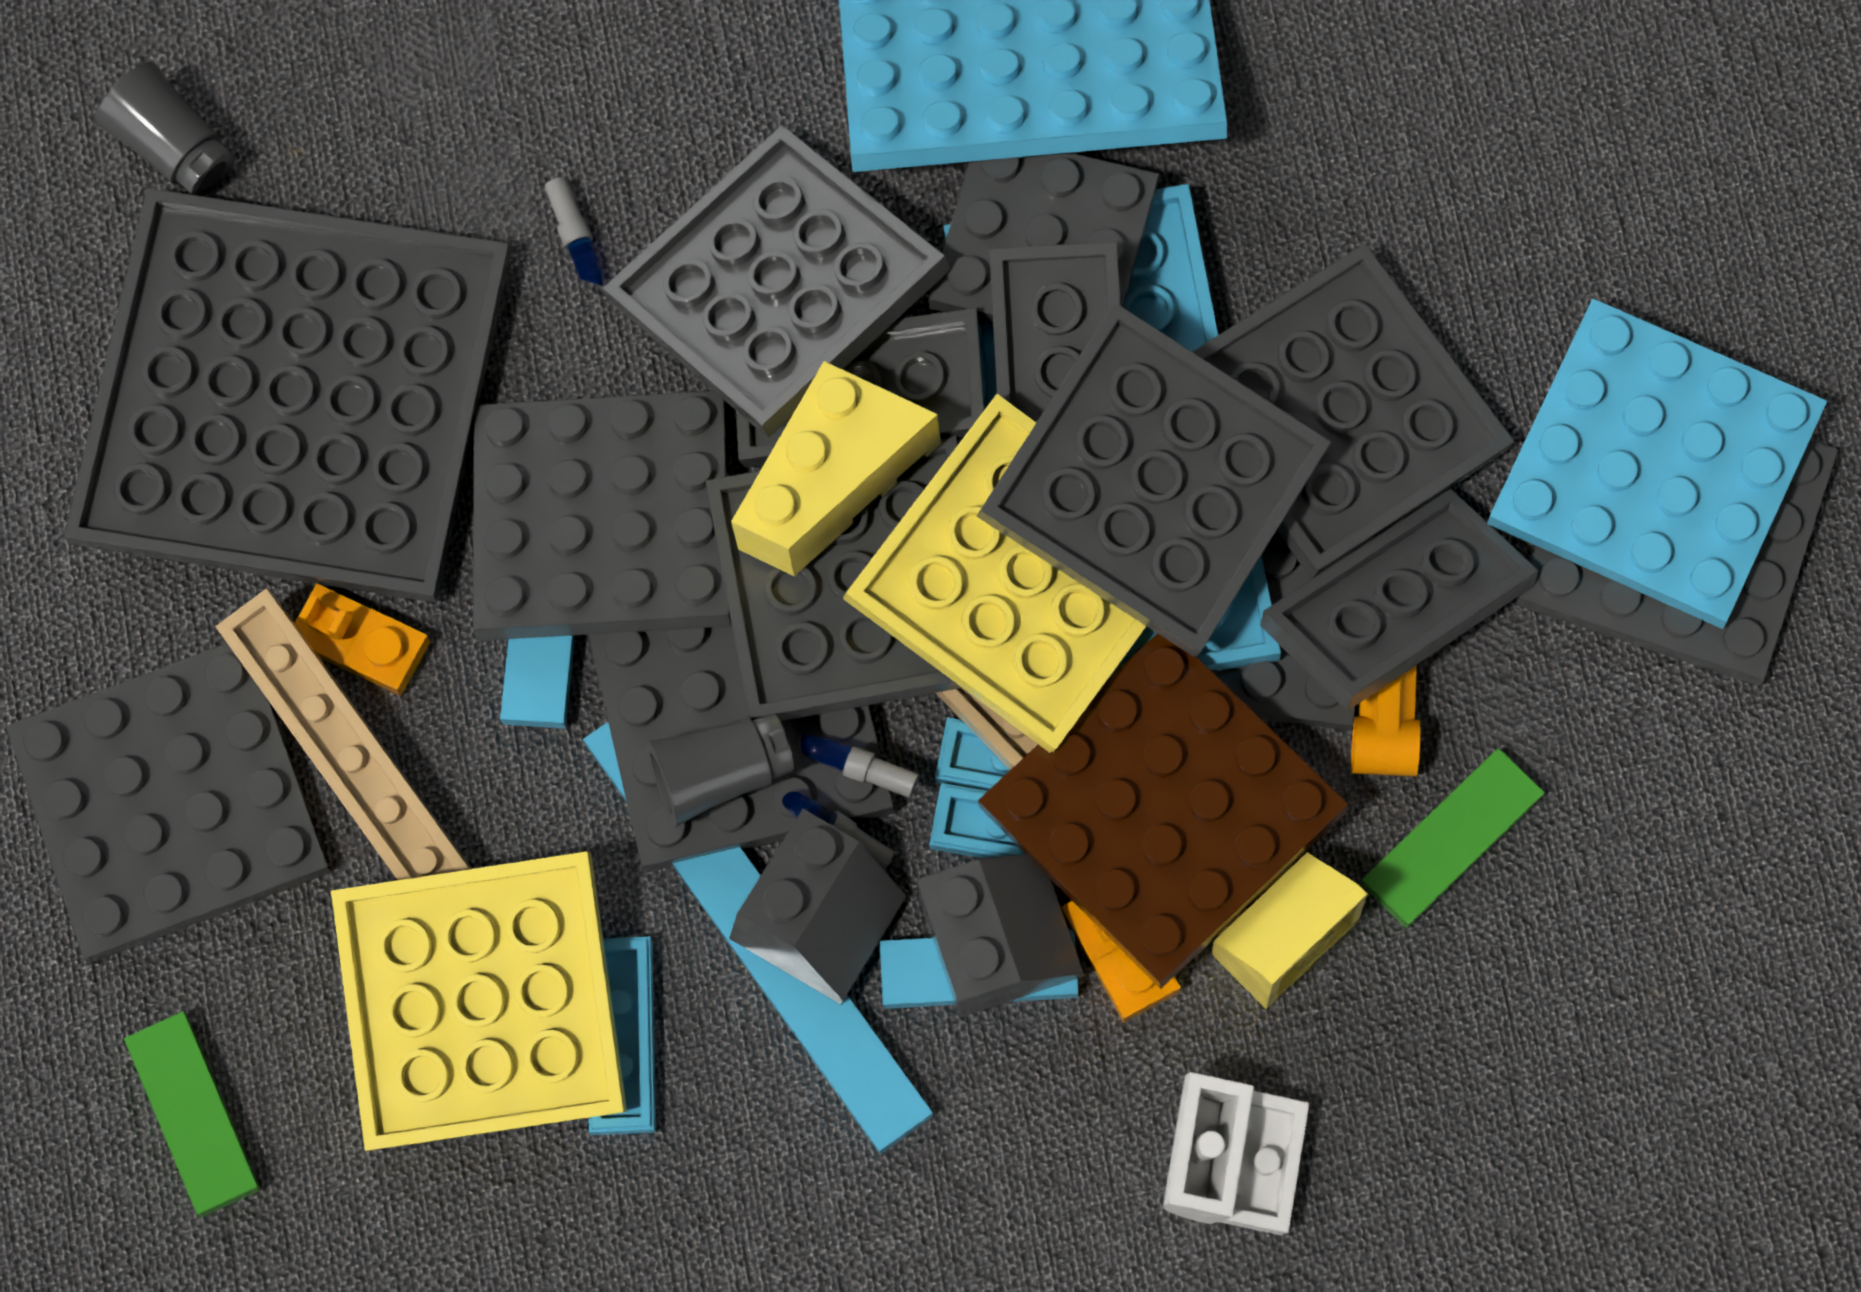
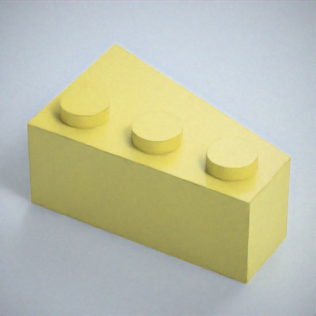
(828, 465)

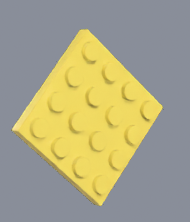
(987, 606)
(478, 1001)

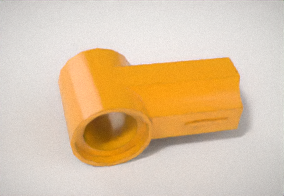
(1387, 732)

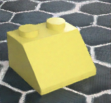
(1289, 928)

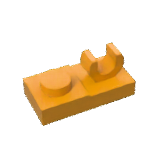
(361, 639)
(1122, 979)

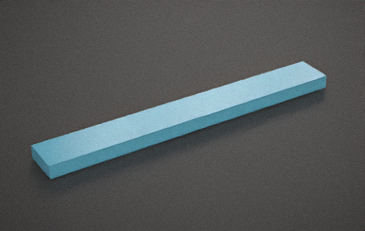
(829, 1032)

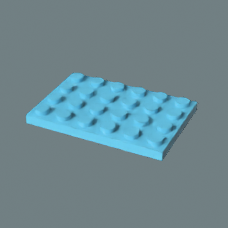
(1025, 78)

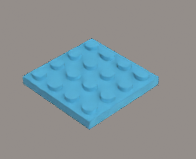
(1657, 463)

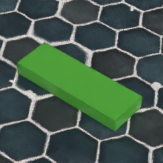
(1452, 838)
(192, 1114)

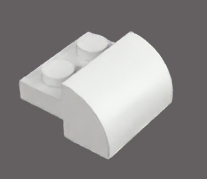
(1235, 1155)

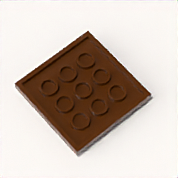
(1164, 808)

